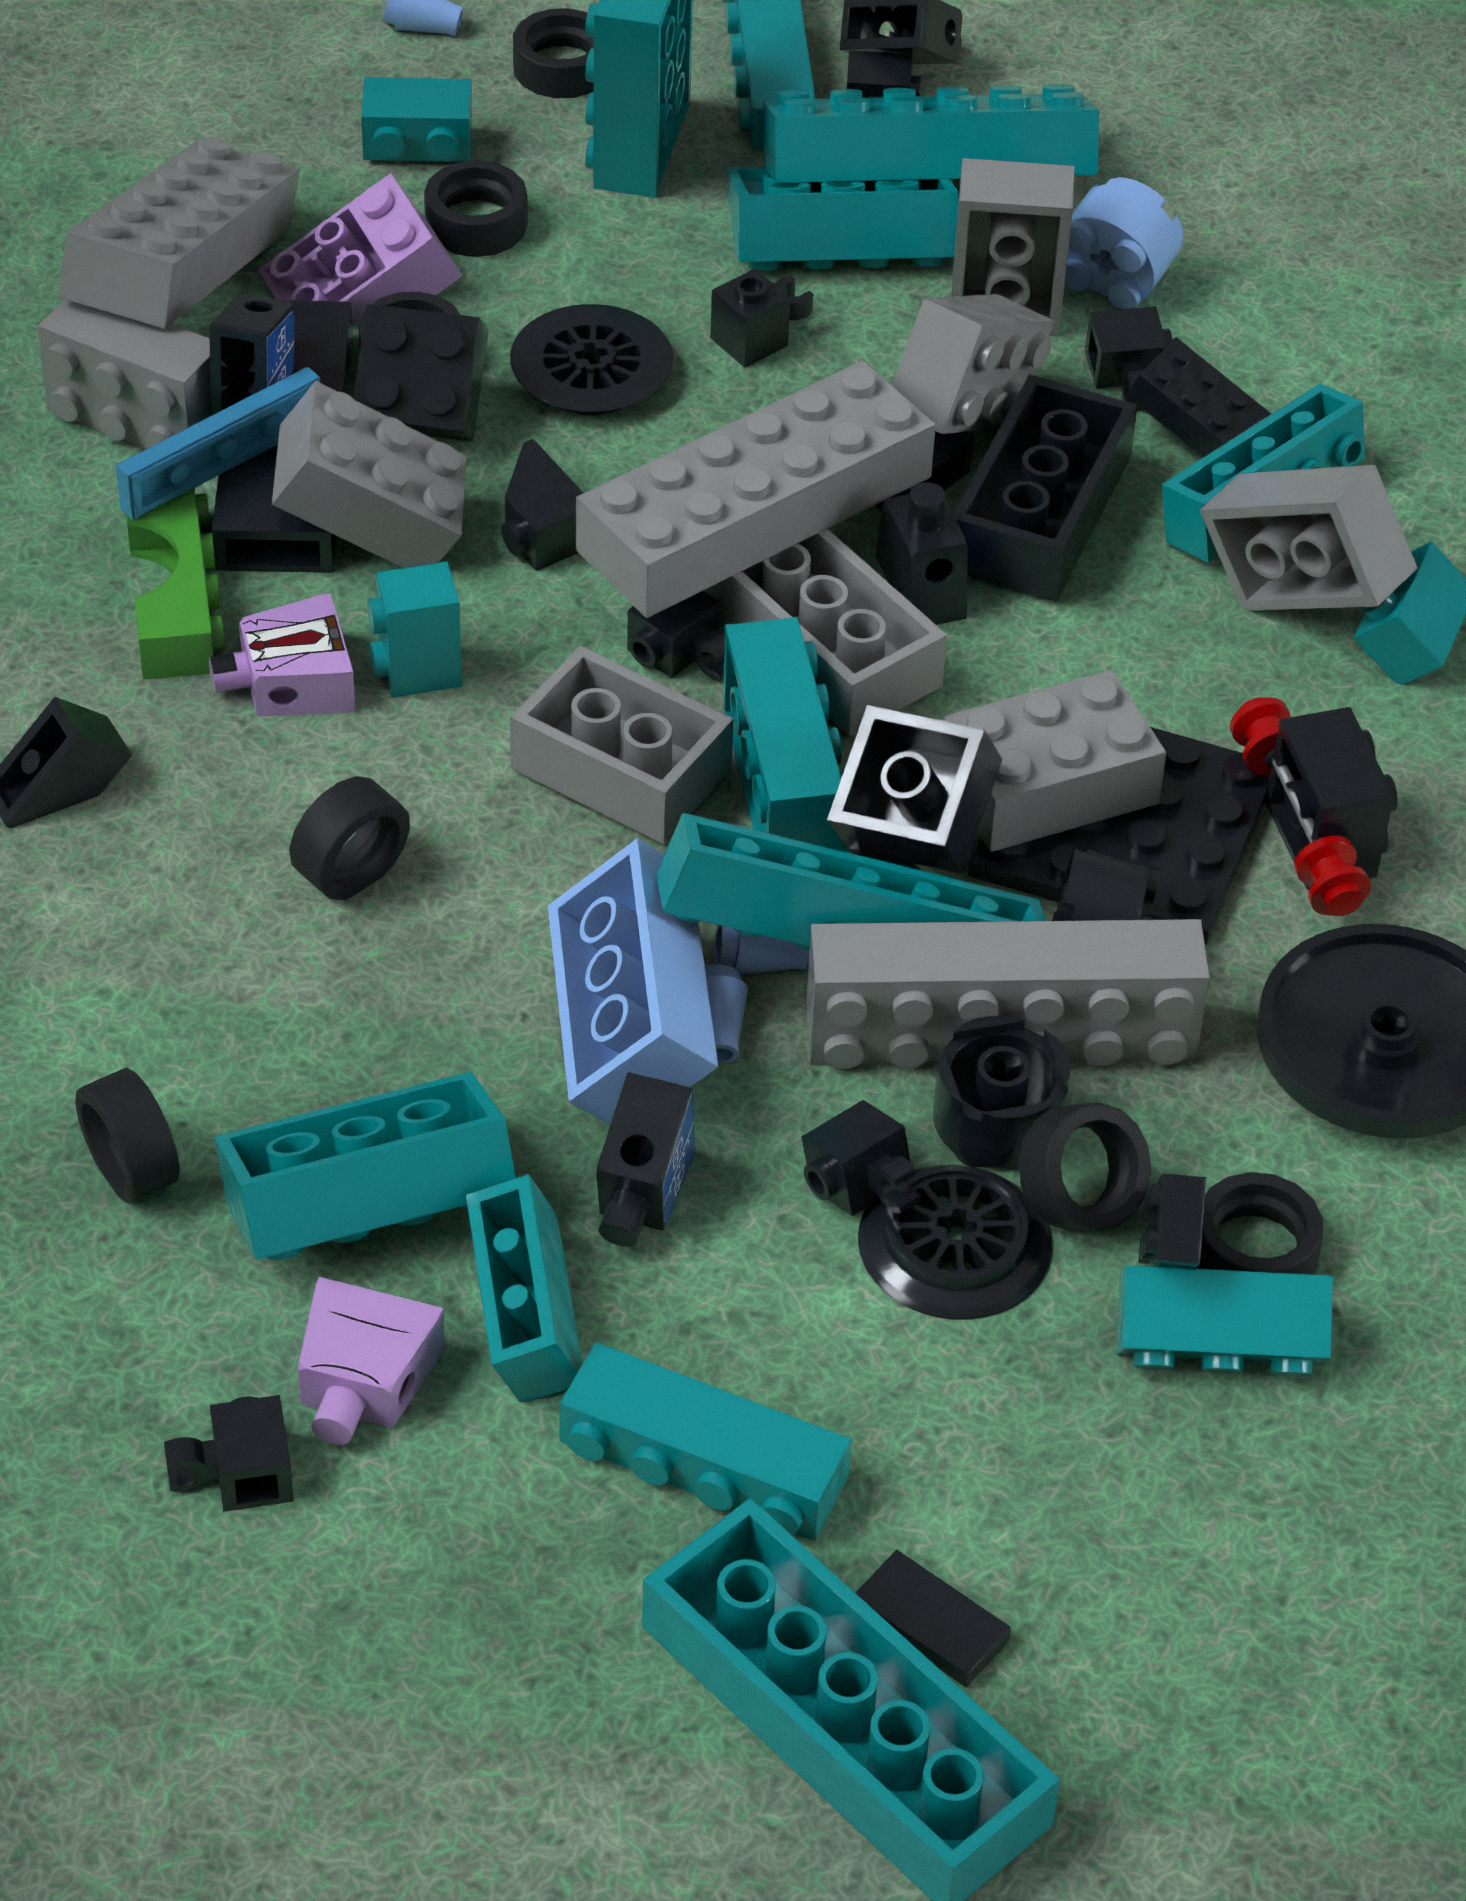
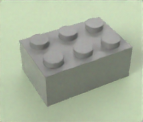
(1014, 233)
(971, 359)
(124, 374)
(369, 479)
(1309, 538)
(621, 743)
(1067, 759)

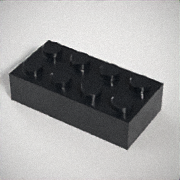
(1194, 399)
(1175, 1222)

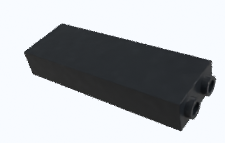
(246, 525)

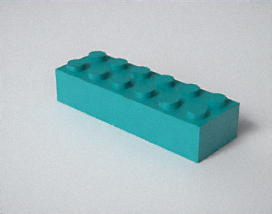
(925, 135)
(849, 1704)

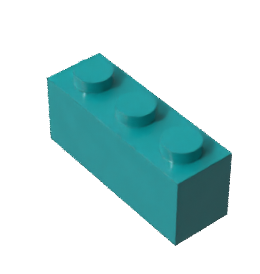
(524, 1288)
(1224, 1318)

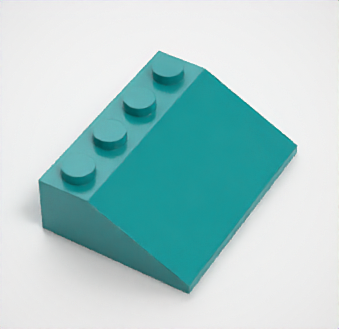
(638, 90)
(840, 220)

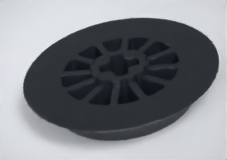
(593, 348)
(1004, 1231)

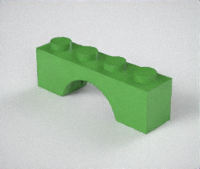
(174, 618)

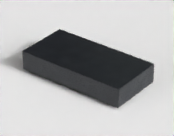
(935, 1617)

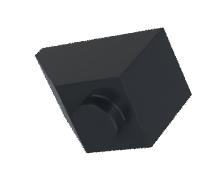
(540, 509)
(59, 762)

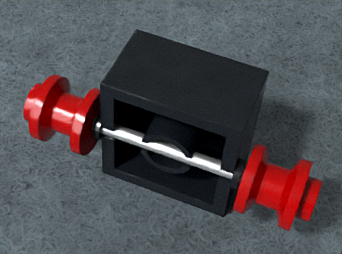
(1322, 796)

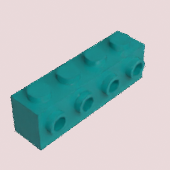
(1308, 433)

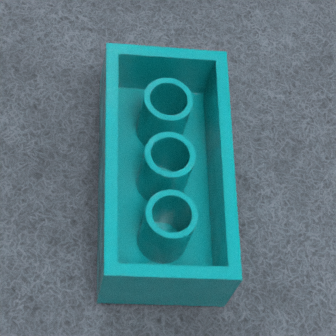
(781, 731)
(363, 1165)

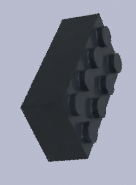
(1044, 485)

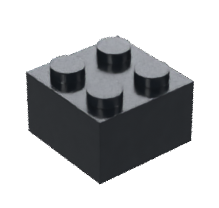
(422, 369)
(915, 789)

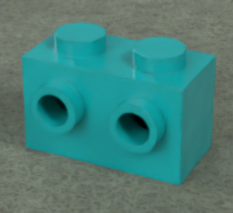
(417, 119)
(1418, 620)
(416, 629)

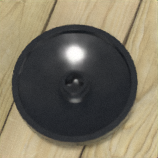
(1370, 1029)

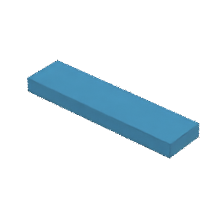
(209, 446)

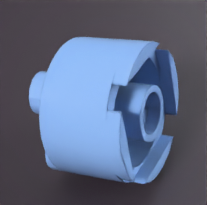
(1121, 242)

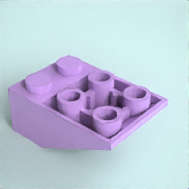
(364, 254)

